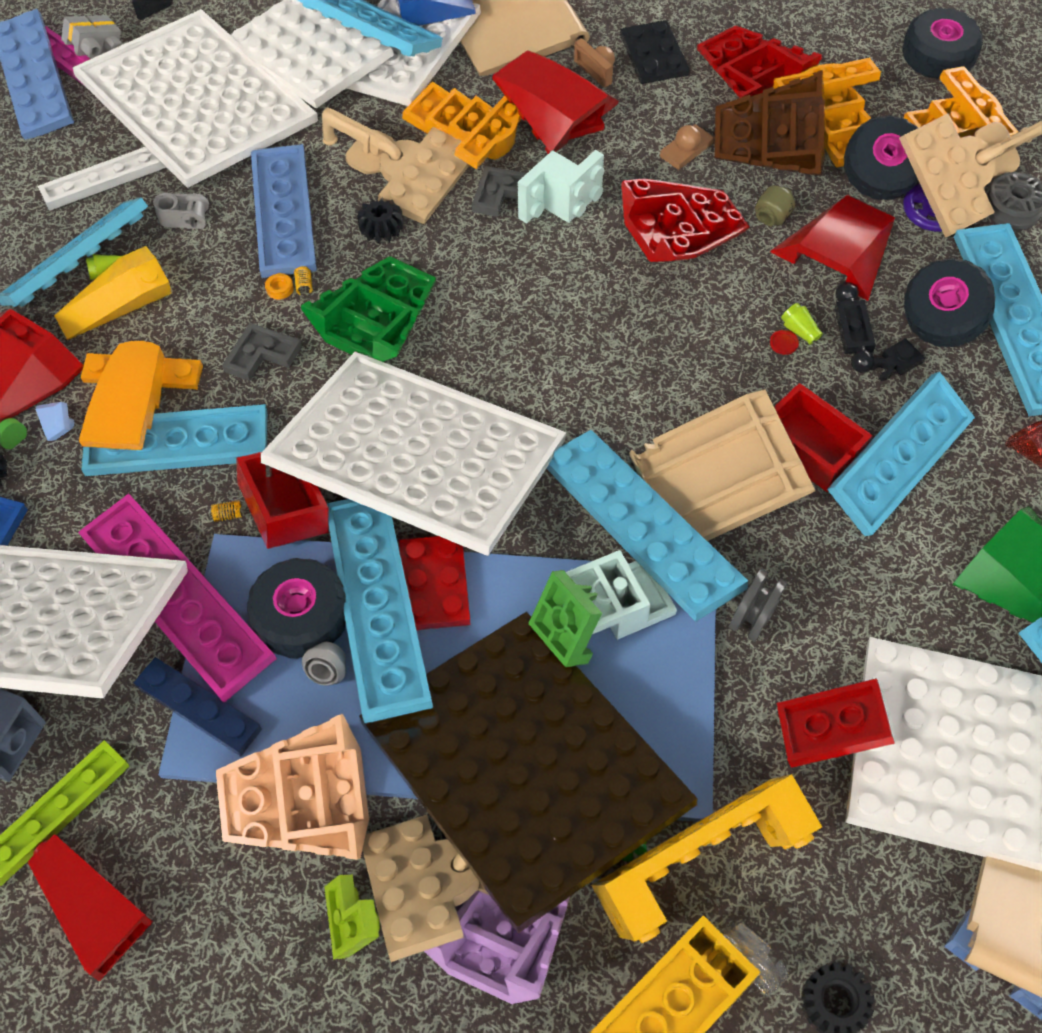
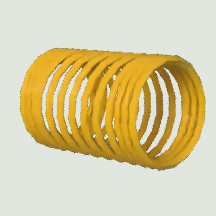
(297, 279)
(214, 508)

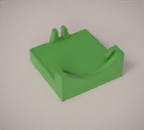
(566, 618)

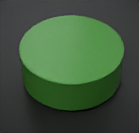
(11, 433)

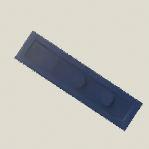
(198, 706)

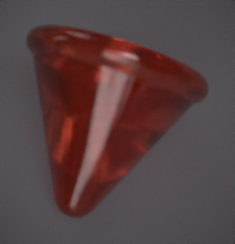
(1028, 442)

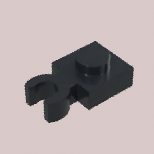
(899, 357)

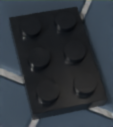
(654, 52)

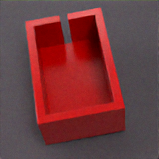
(820, 435)
(281, 504)

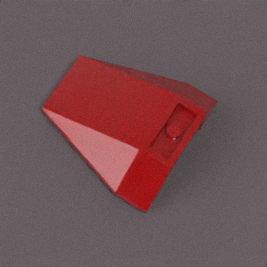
(678, 219)
(30, 364)

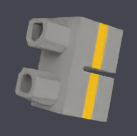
(91, 34)

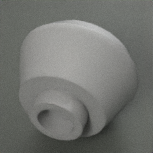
(325, 663)

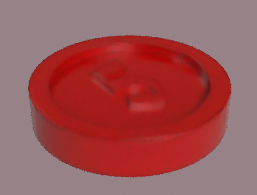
(784, 342)

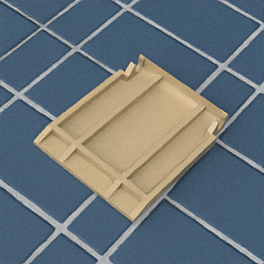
(514, 26)
(725, 466)
(1008, 923)

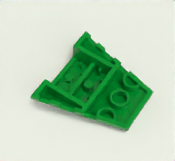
(372, 311)
(1010, 567)

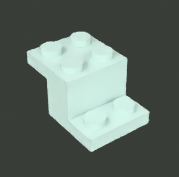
(560, 186)
(625, 594)

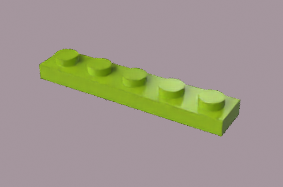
(58, 807)

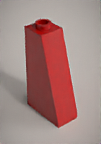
(89, 909)

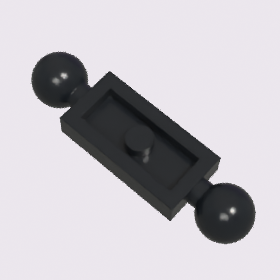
(855, 327)

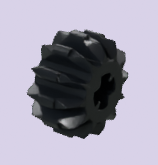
(380, 220)

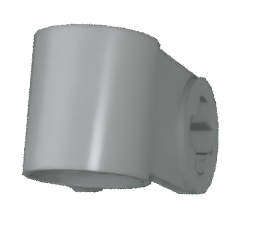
(179, 210)

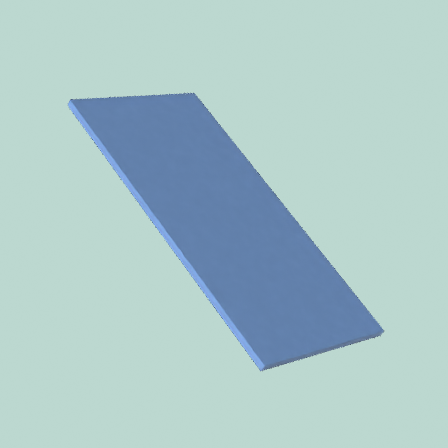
(652, 677)

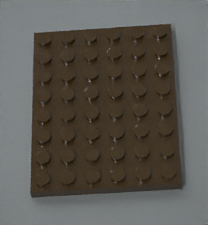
(530, 771)

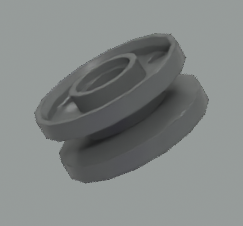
(1016, 200)
(757, 605)

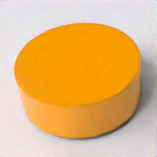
(279, 286)

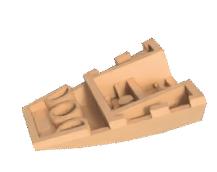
(299, 794)

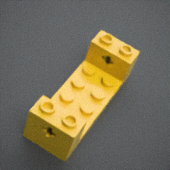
(774, 806)
(685, 987)

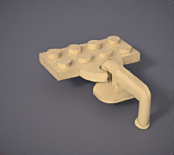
(959, 168)
(415, 172)
(417, 886)

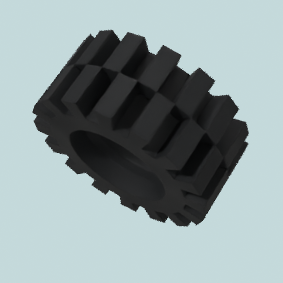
(853, 984)

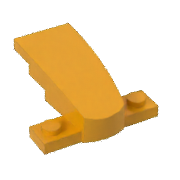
(842, 102)
(969, 109)
(481, 128)
(130, 392)

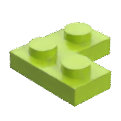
(351, 920)

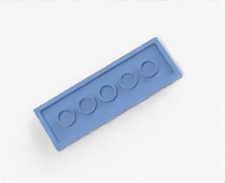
(33, 75)
(282, 210)

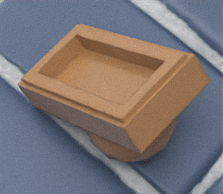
(595, 62)
(687, 145)

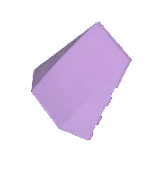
(497, 956)

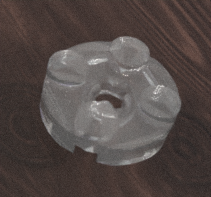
(757, 952)

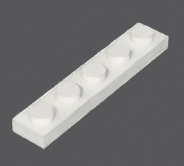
(99, 177)

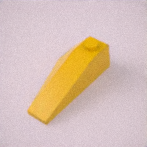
(120, 289)

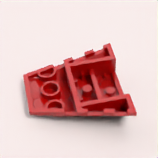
(751, 62)
(550, 97)
(845, 238)

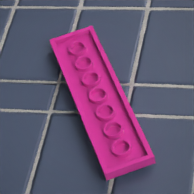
(196, 615)

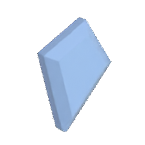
(54, 419)

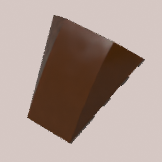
(776, 127)

